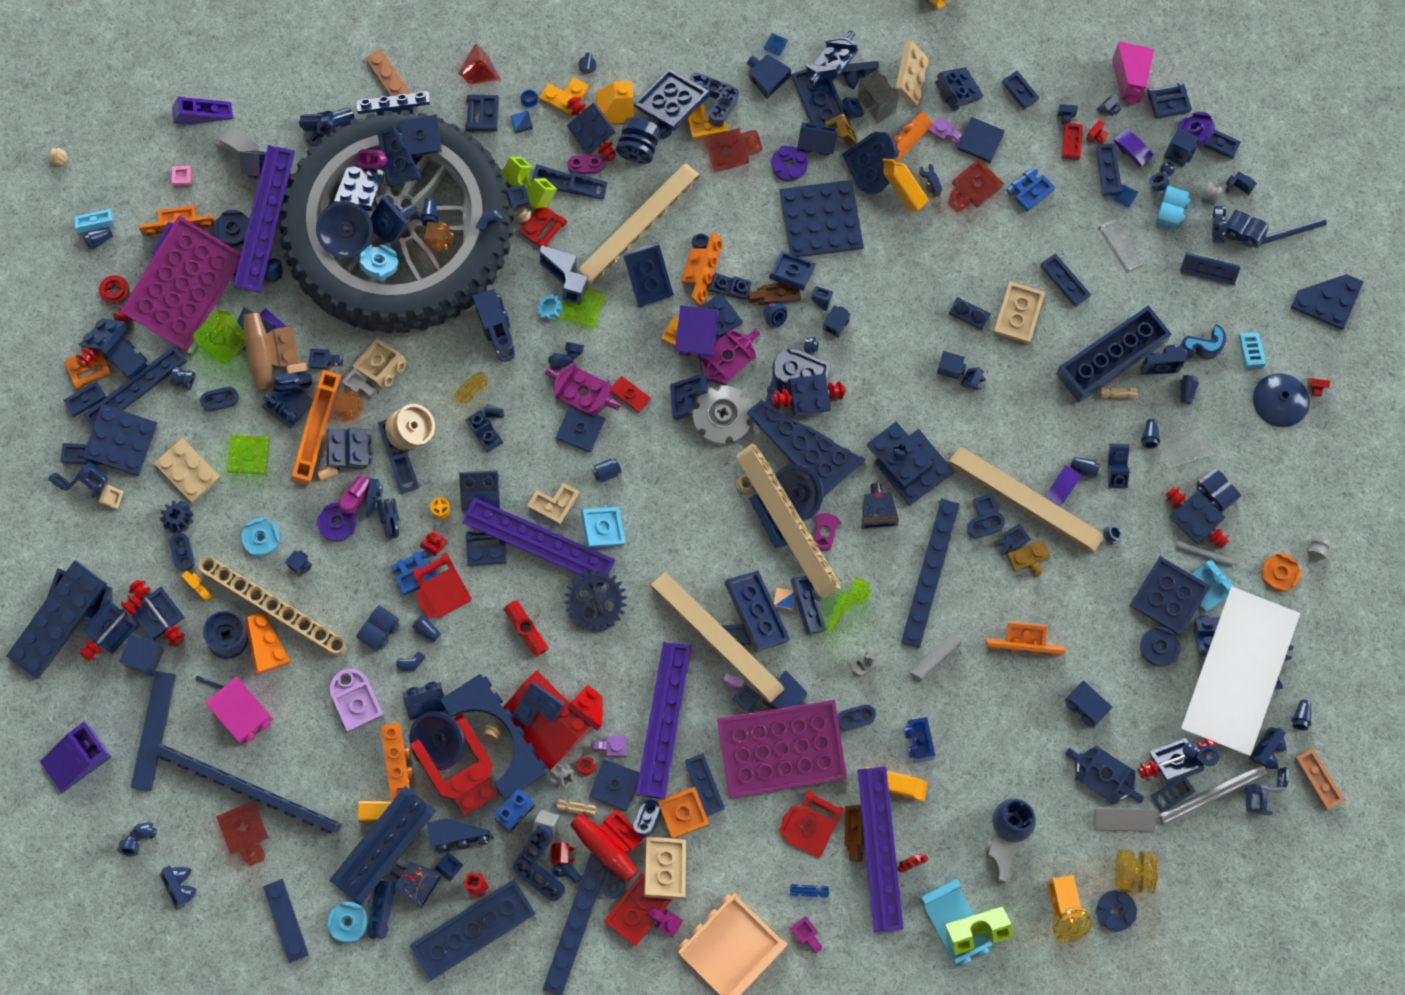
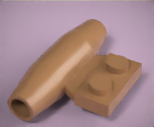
(265, 349)

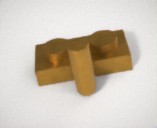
(844, 130)
(1029, 557)

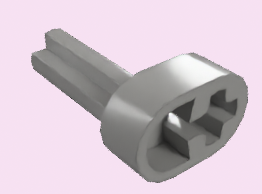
(868, 661)

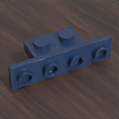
(395, 104)

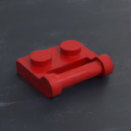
(538, 222)

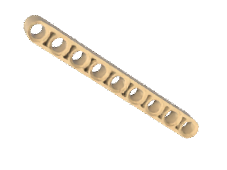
(638, 223)
(1027, 499)
(788, 521)
(266, 600)
(717, 637)

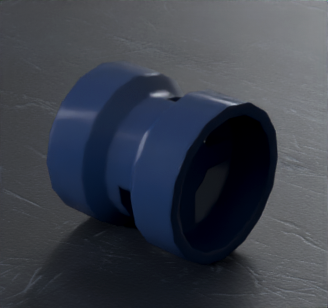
(182, 378)

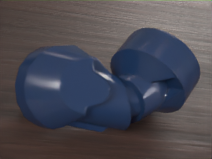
(559, 361)
(129, 845)

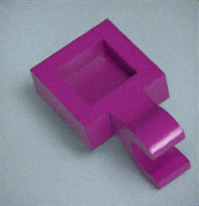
(667, 921)
(805, 932)

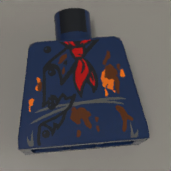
(416, 882)

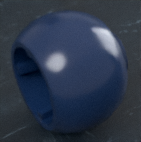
(1020, 815)

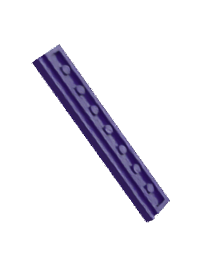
(264, 219)
(535, 539)
(663, 720)
(880, 849)

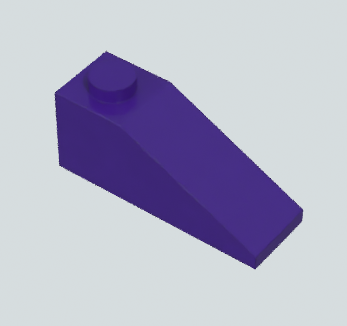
(197, 111)

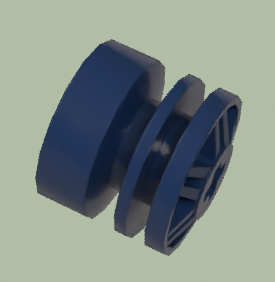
(638, 140)
(222, 624)

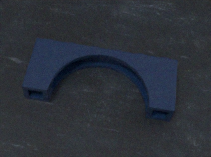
(478, 697)

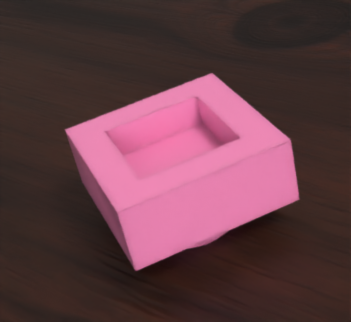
(181, 176)

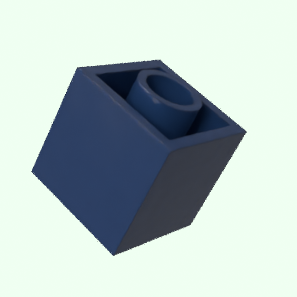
(141, 655)

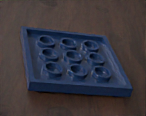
(821, 218)

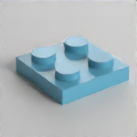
(602, 527)

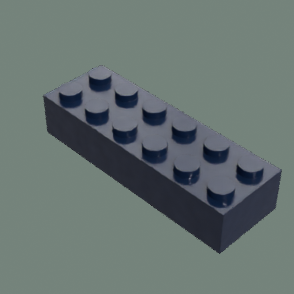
(1113, 354)

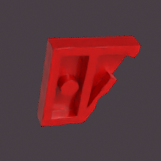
(588, 707)

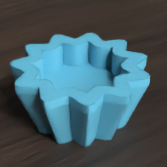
(550, 307)

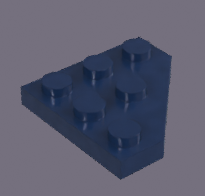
(1329, 300)

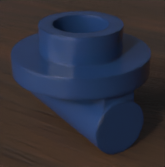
(587, 64)

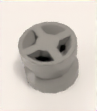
(1212, 193)
(1319, 548)

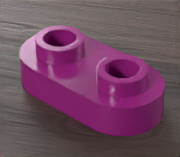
(371, 159)
(585, 165)

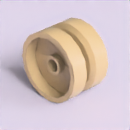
(410, 427)

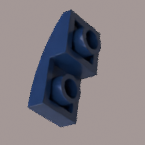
(732, 287)
(484, 431)

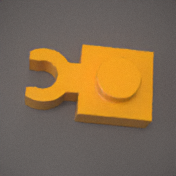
(194, 581)

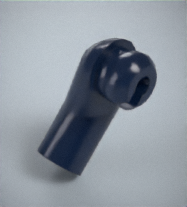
(493, 215)
(410, 664)
(566, 870)

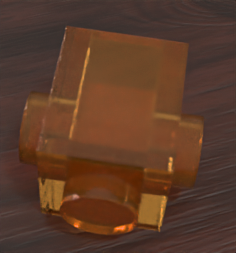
(438, 235)
(348, 405)

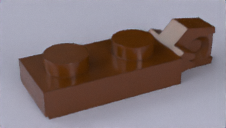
(774, 294)
(854, 833)

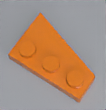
(266, 647)

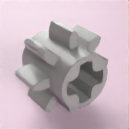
(561, 775)

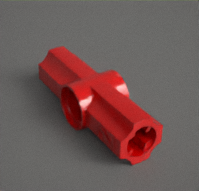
(532, 638)
(475, 885)

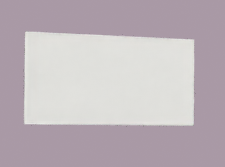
(1240, 671)

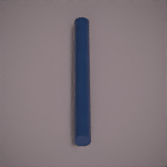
(1295, 230)

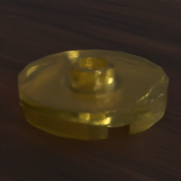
(1072, 924)

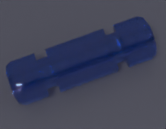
(809, 890)

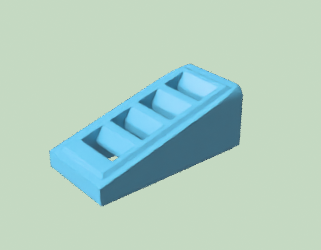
(1252, 364)

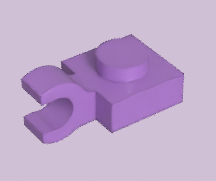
(943, 129)
(614, 746)

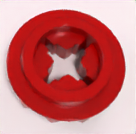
(108, 284)
(912, 862)

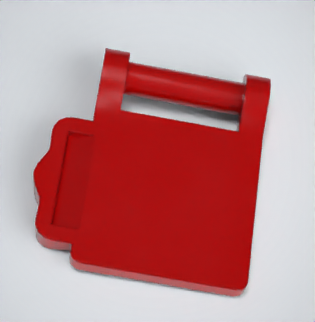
(443, 592)
(818, 840)

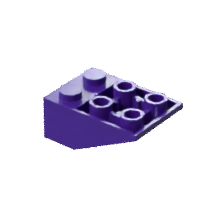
(75, 757)

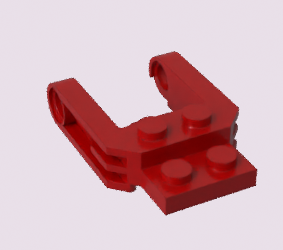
(469, 787)

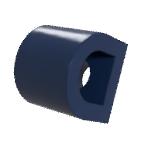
(298, 562)

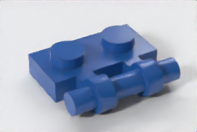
(1034, 193)
(407, 580)

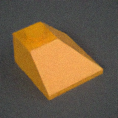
(616, 101)

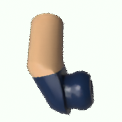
(328, 473)

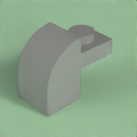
(235, 141)

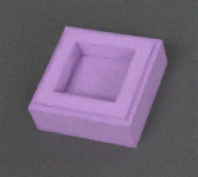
(733, 682)

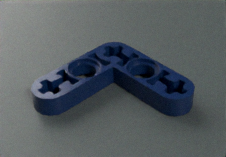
(721, 95)
(531, 863)

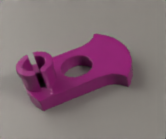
(825, 520)

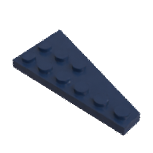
(805, 445)

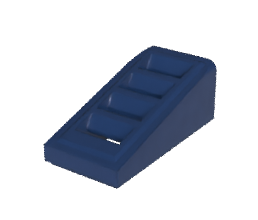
(1187, 784)

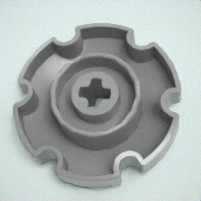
(729, 428)

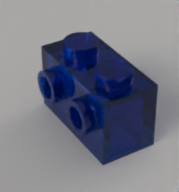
(920, 740)

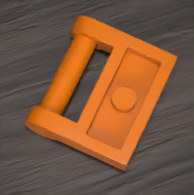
(76, 370)

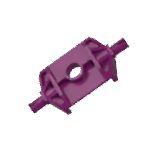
(740, 346)
(572, 380)

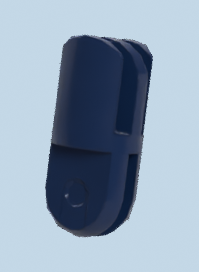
(291, 382)
(389, 519)

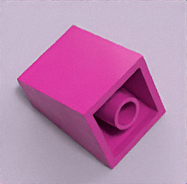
(1132, 70)
(239, 711)

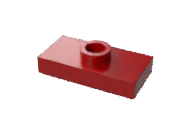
(1072, 141)
(630, 394)

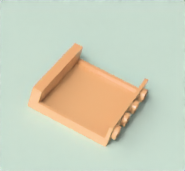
(731, 947)

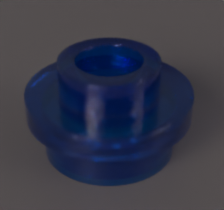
(529, 93)

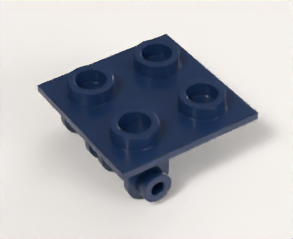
(287, 406)

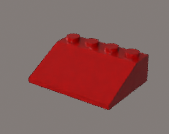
(550, 739)

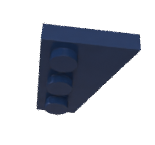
(399, 163)

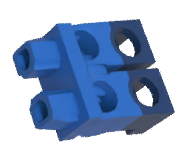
(515, 807)

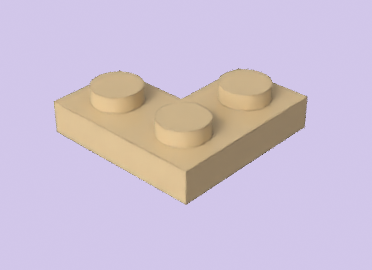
(554, 508)

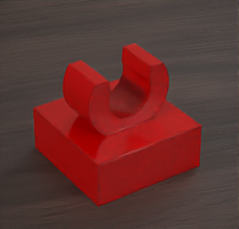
(1097, 133)
(1318, 385)
(433, 543)
(560, 853)

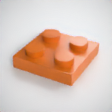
(683, 813)

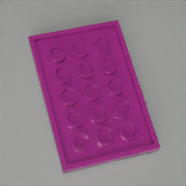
(182, 283)
(781, 748)

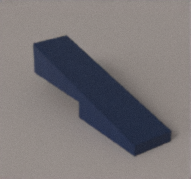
(574, 182)
(400, 463)

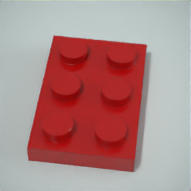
(631, 913)

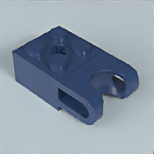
(495, 322)

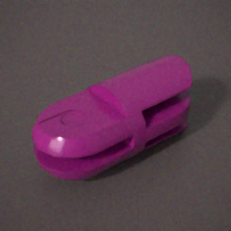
(354, 495)

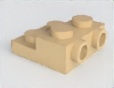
(380, 364)

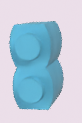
(1172, 207)

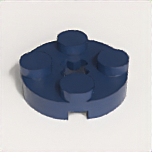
(226, 221)
(1219, 225)
(1169, 641)
(1110, 920)

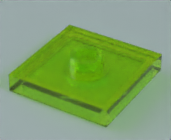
(585, 313)
(248, 454)

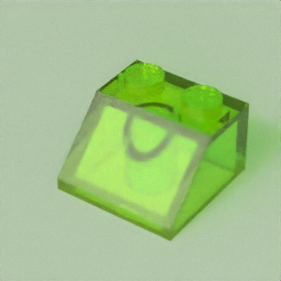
(220, 336)

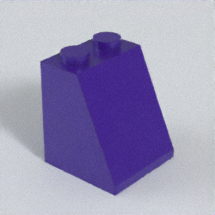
(697, 331)

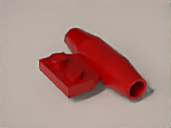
(609, 842)

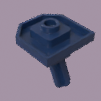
(389, 221)

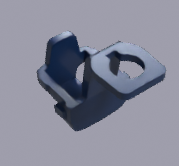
(89, 469)
(1254, 789)

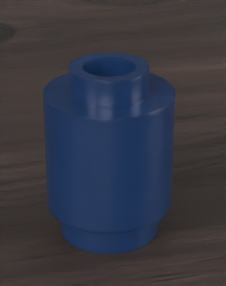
(606, 470)

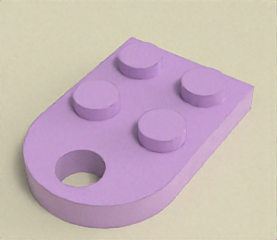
(356, 700)

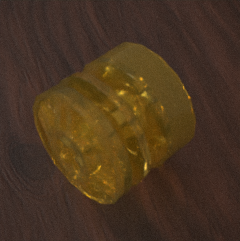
(1137, 871)

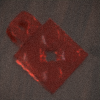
(742, 146)
(967, 192)
(246, 841)

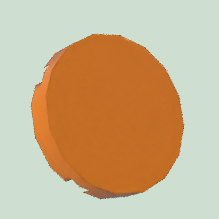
(1276, 577)

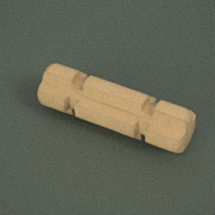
(1118, 393)
(576, 808)

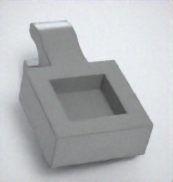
(359, 382)

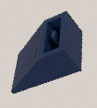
(445, 831)

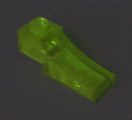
(858, 593)

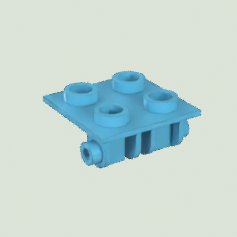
(1217, 580)

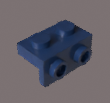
(423, 699)

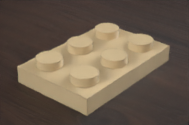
(912, 73)
(1019, 312)
(187, 470)
(665, 868)

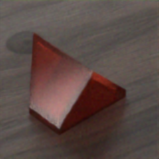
(478, 67)

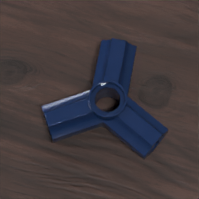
(326, 121)

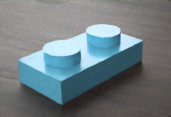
(94, 221)

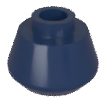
(274, 270)
(775, 314)

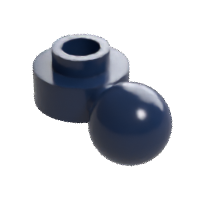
(1160, 180)
(1191, 750)

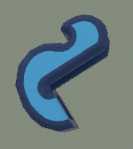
(1205, 348)

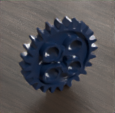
(578, 606)

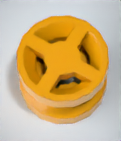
(438, 505)

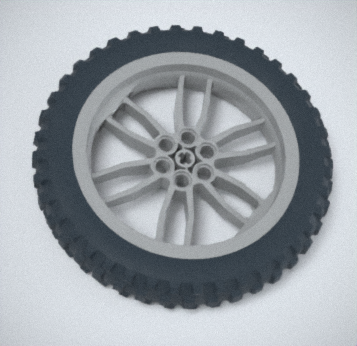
(426, 299)

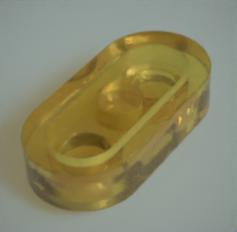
(471, 387)

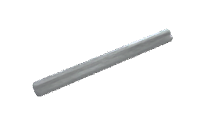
(1212, 794)

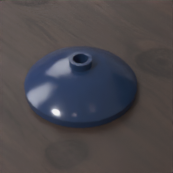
(332, 234)
(1275, 408)
(797, 478)
(429, 729)

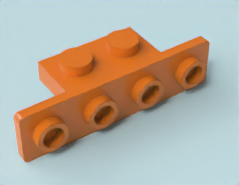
(912, 133)
(171, 214)
(701, 267)
(1026, 637)
(396, 759)

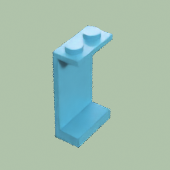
(949, 905)

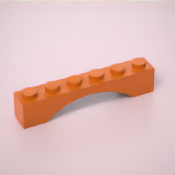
(315, 428)

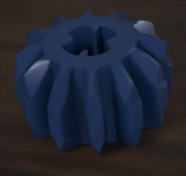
(183, 517)

